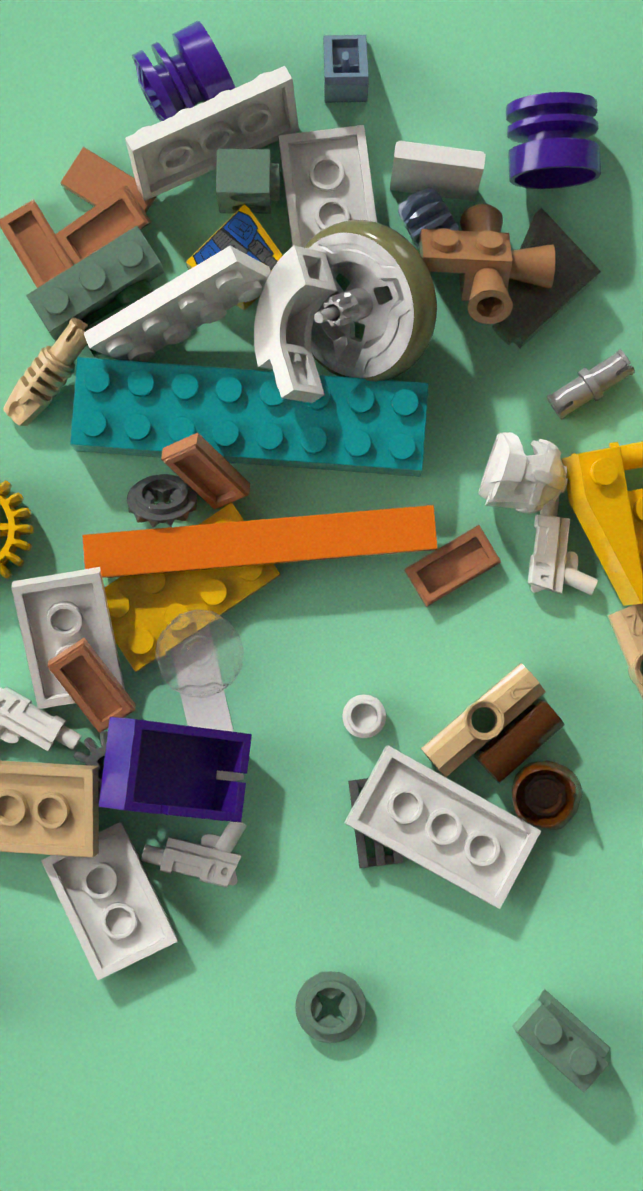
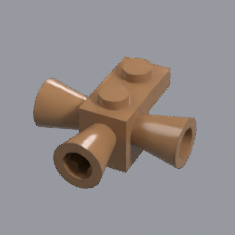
(485, 262)

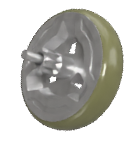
(386, 292)

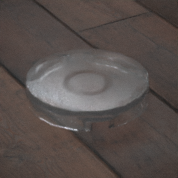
(199, 653)

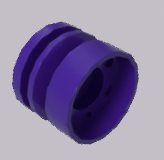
(186, 78)
(553, 140)

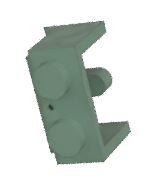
(563, 1040)

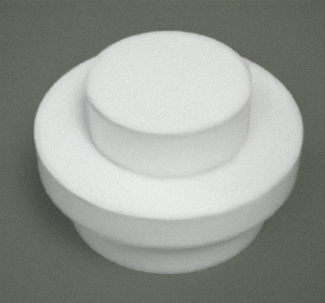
(364, 716)

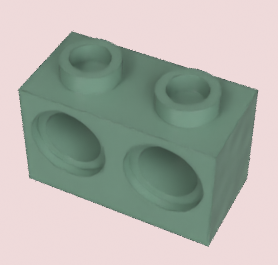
(246, 179)

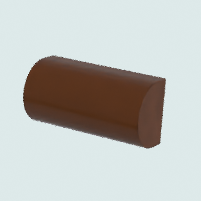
(519, 740)

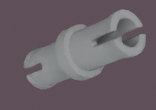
(591, 384)

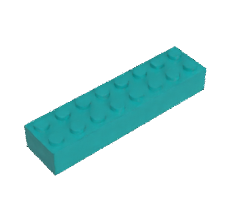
(242, 416)

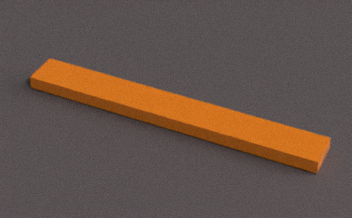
(261, 541)

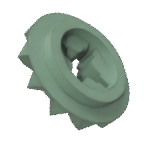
(330, 1028)

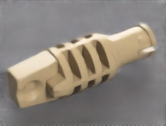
(46, 375)

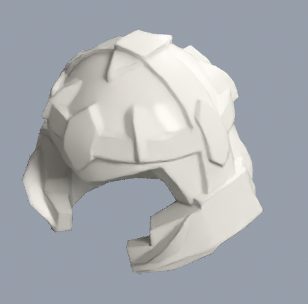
(522, 480)

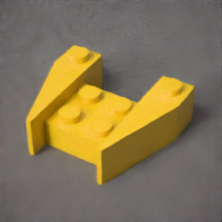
(609, 517)

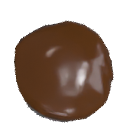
(546, 794)

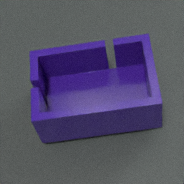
(173, 769)

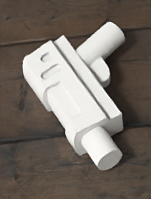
(551, 562)
(24, 719)
(210, 861)

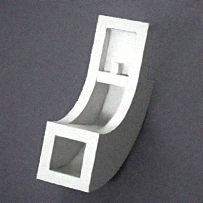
(286, 319)

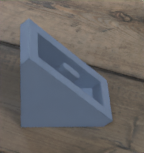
(345, 68)

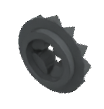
(161, 488)

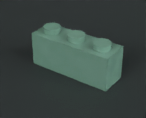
(95, 281)

